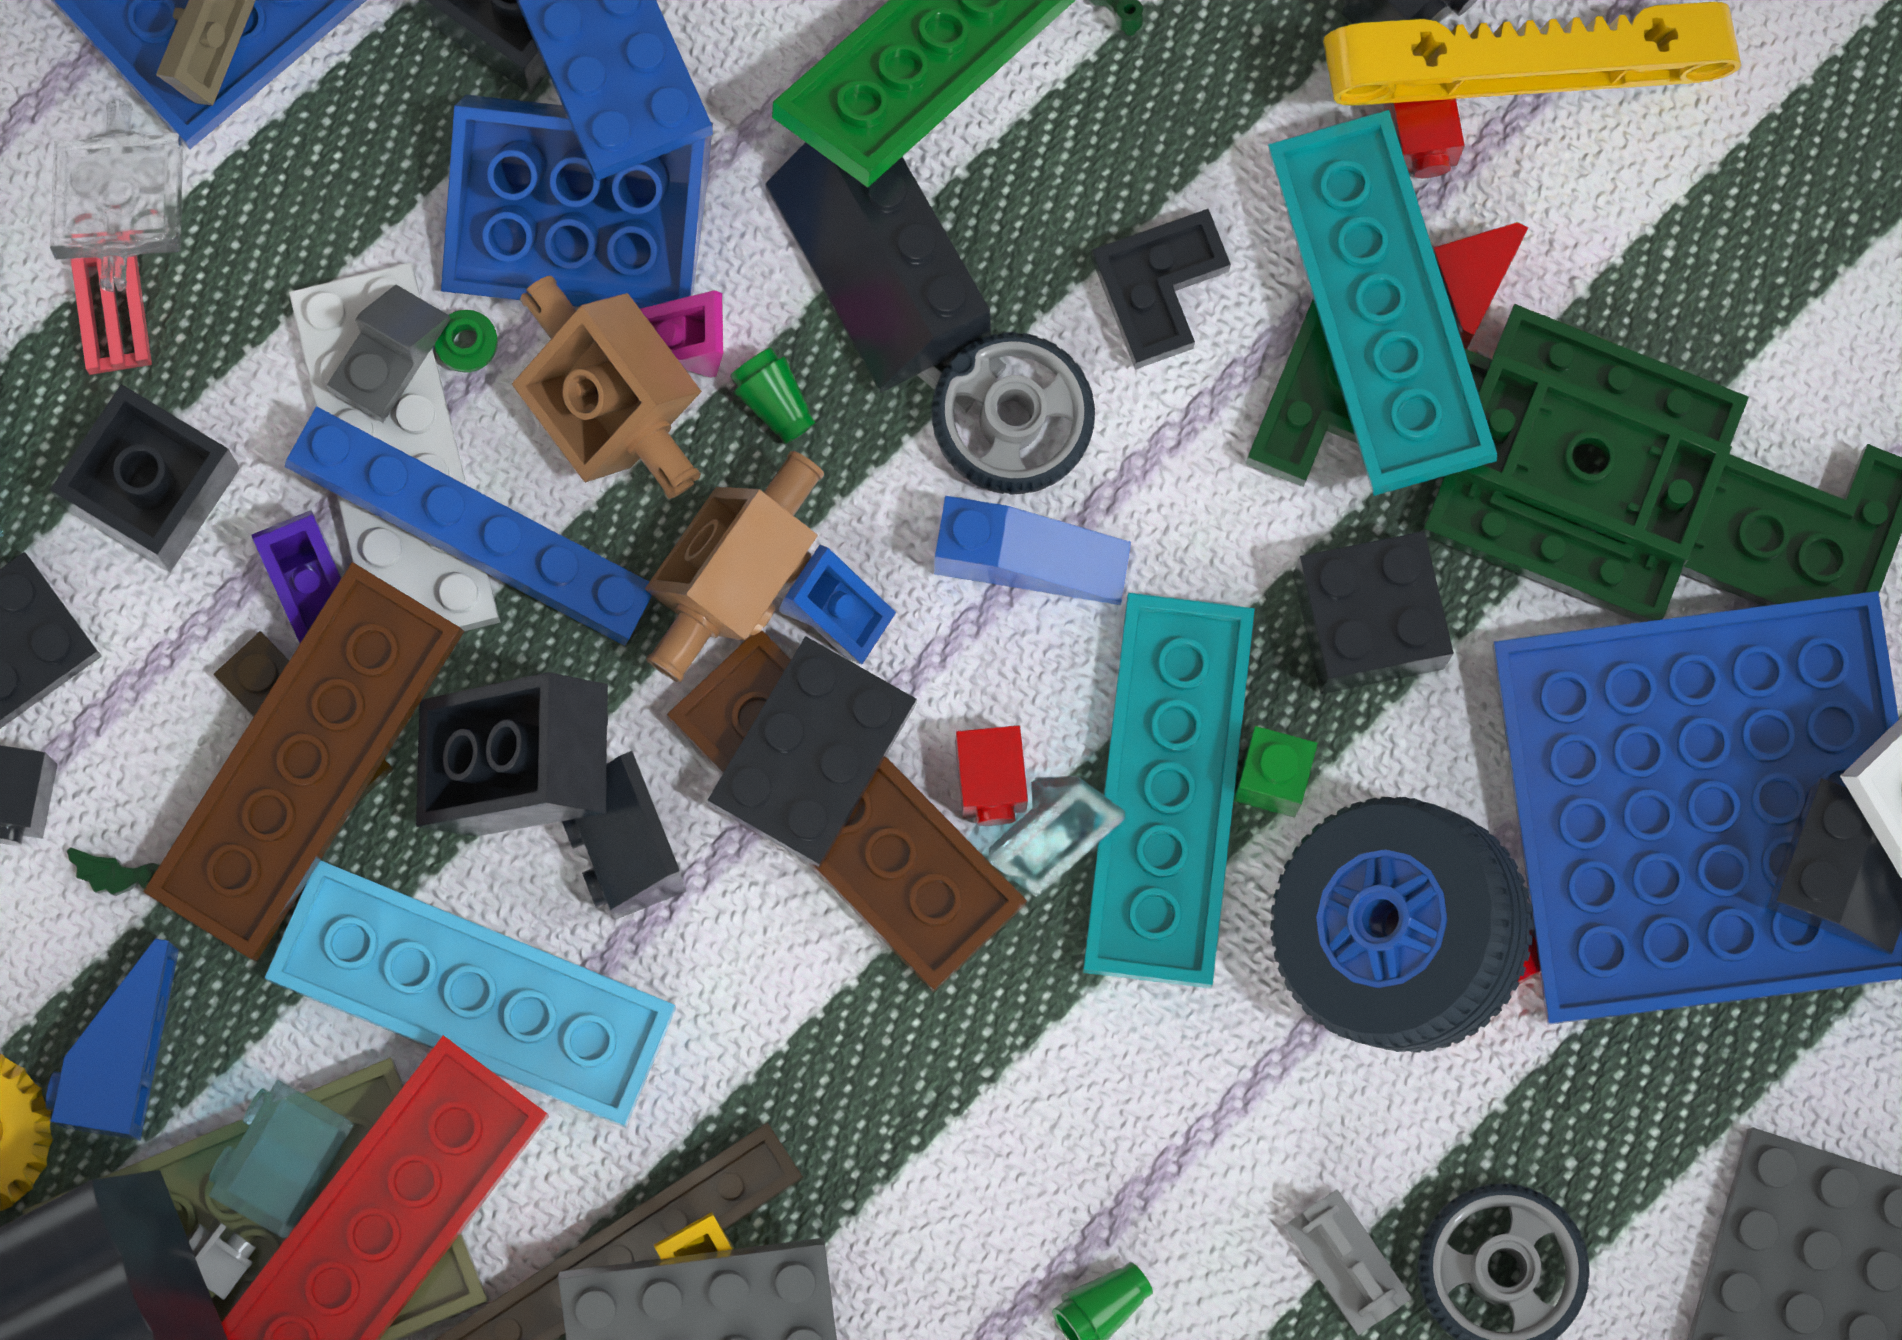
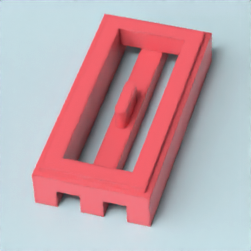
(117, 360)

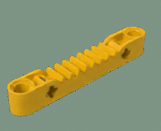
(1432, 63)

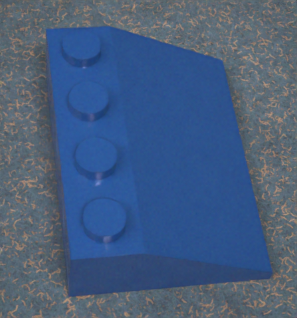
(532, 210)

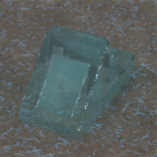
(1056, 833)

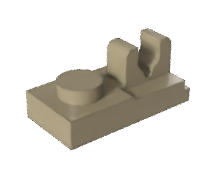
(203, 46)

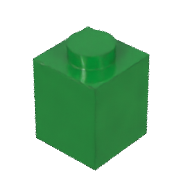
(1275, 771)

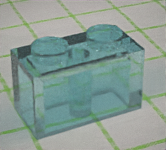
(279, 1158)

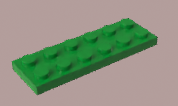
(905, 76)

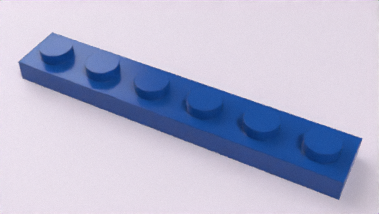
(469, 525)

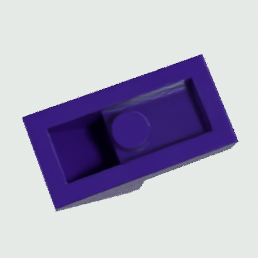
(299, 568)

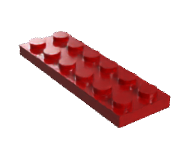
(392, 1206)

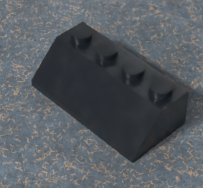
(881, 264)

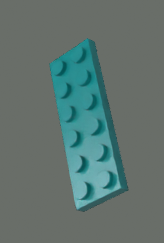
(1382, 303)
(1175, 779)

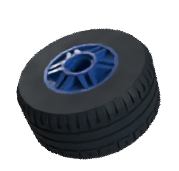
(1401, 925)

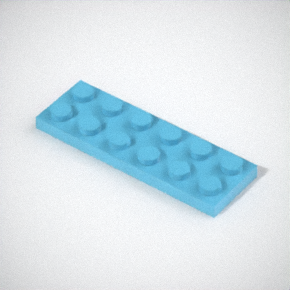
(485, 992)

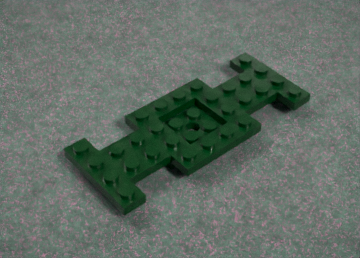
(1664, 486)

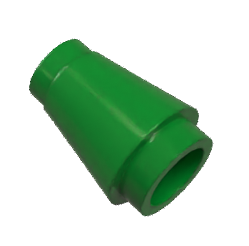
(773, 395)
(1102, 1304)

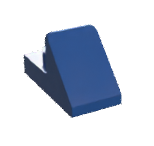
(838, 605)

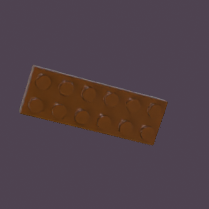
(304, 761)
(896, 855)

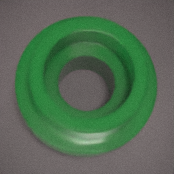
(479, 353)

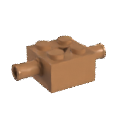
(607, 387)
(733, 564)

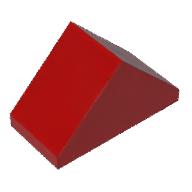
(1474, 271)

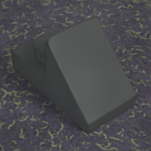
(391, 347)

